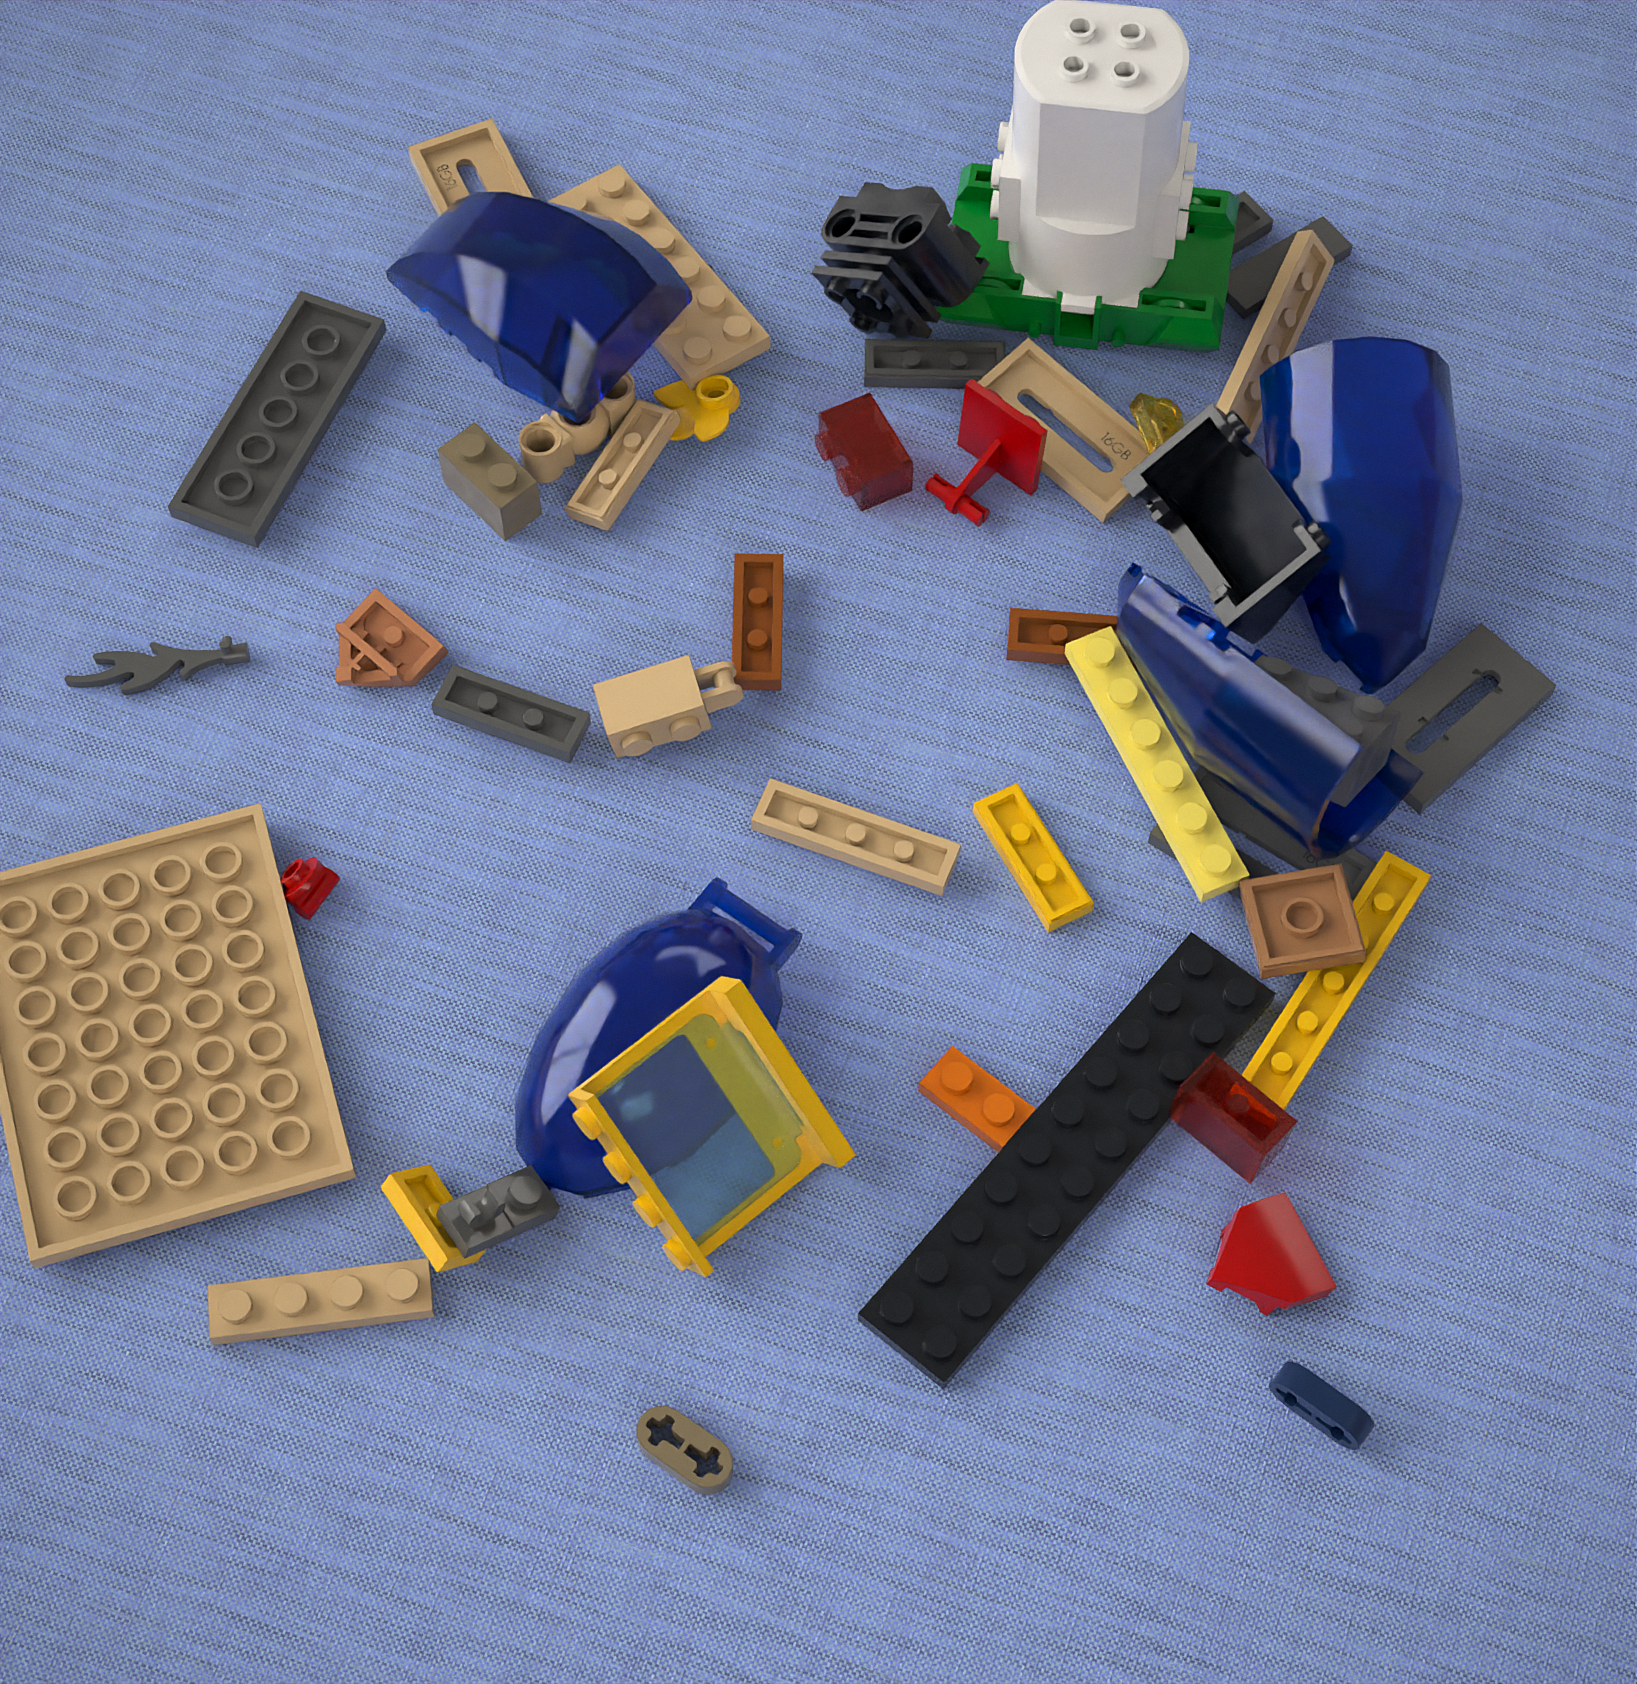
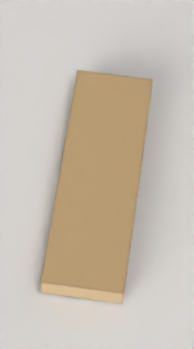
(622, 464)

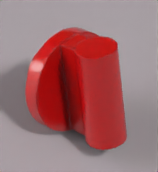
(307, 885)

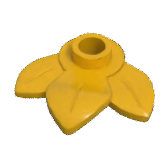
(702, 410)

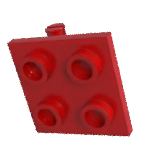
(1002, 443)

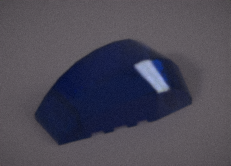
(542, 294)

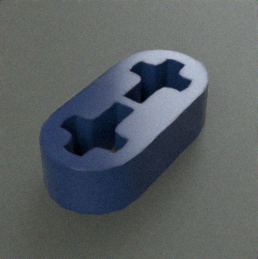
(1321, 1405)

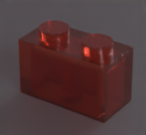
(864, 452)
(1231, 1117)

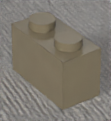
(490, 481)

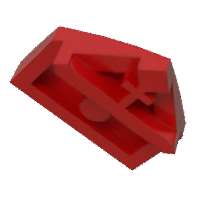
(1270, 1257)

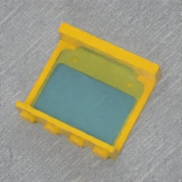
(707, 1121)

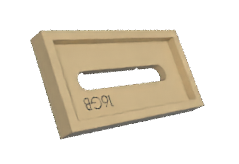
(474, 145)
(1037, 374)

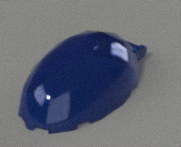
(622, 998)

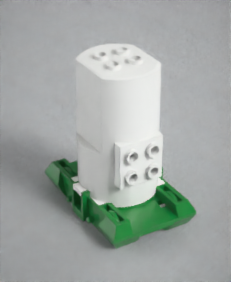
(1094, 193)

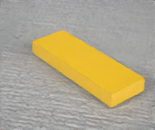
(1033, 857)

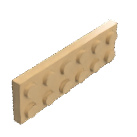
(715, 327)

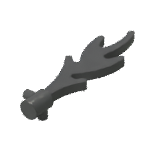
(150, 670)

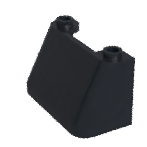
(1231, 521)

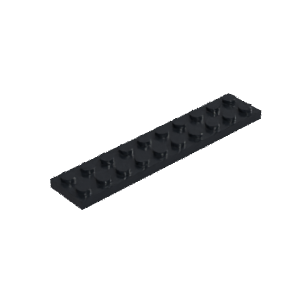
(1062, 1162)

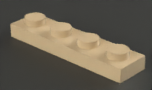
(856, 837)
(320, 1301)

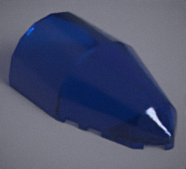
(1371, 454)
(1249, 725)

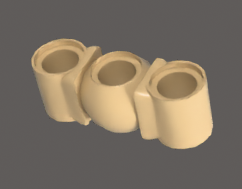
(564, 440)

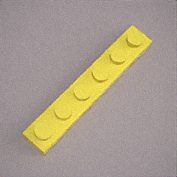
(1156, 764)

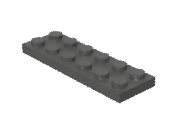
(277, 419)

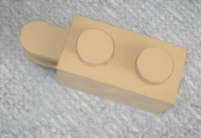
(663, 703)

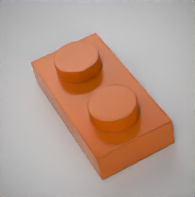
(975, 1099)

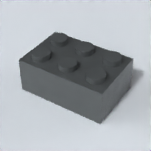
(1357, 715)

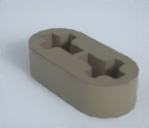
(692, 1439)

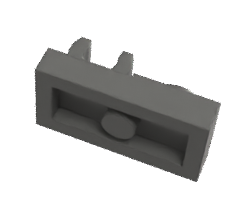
(498, 1211)

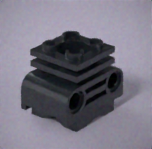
(896, 259)

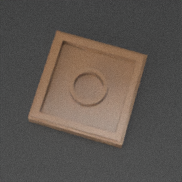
(1301, 921)

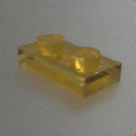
(1156, 419)

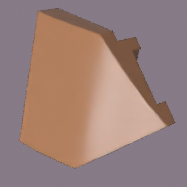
(384, 646)

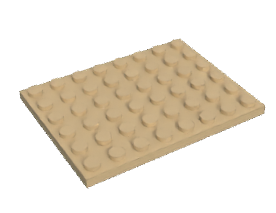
(158, 1039)

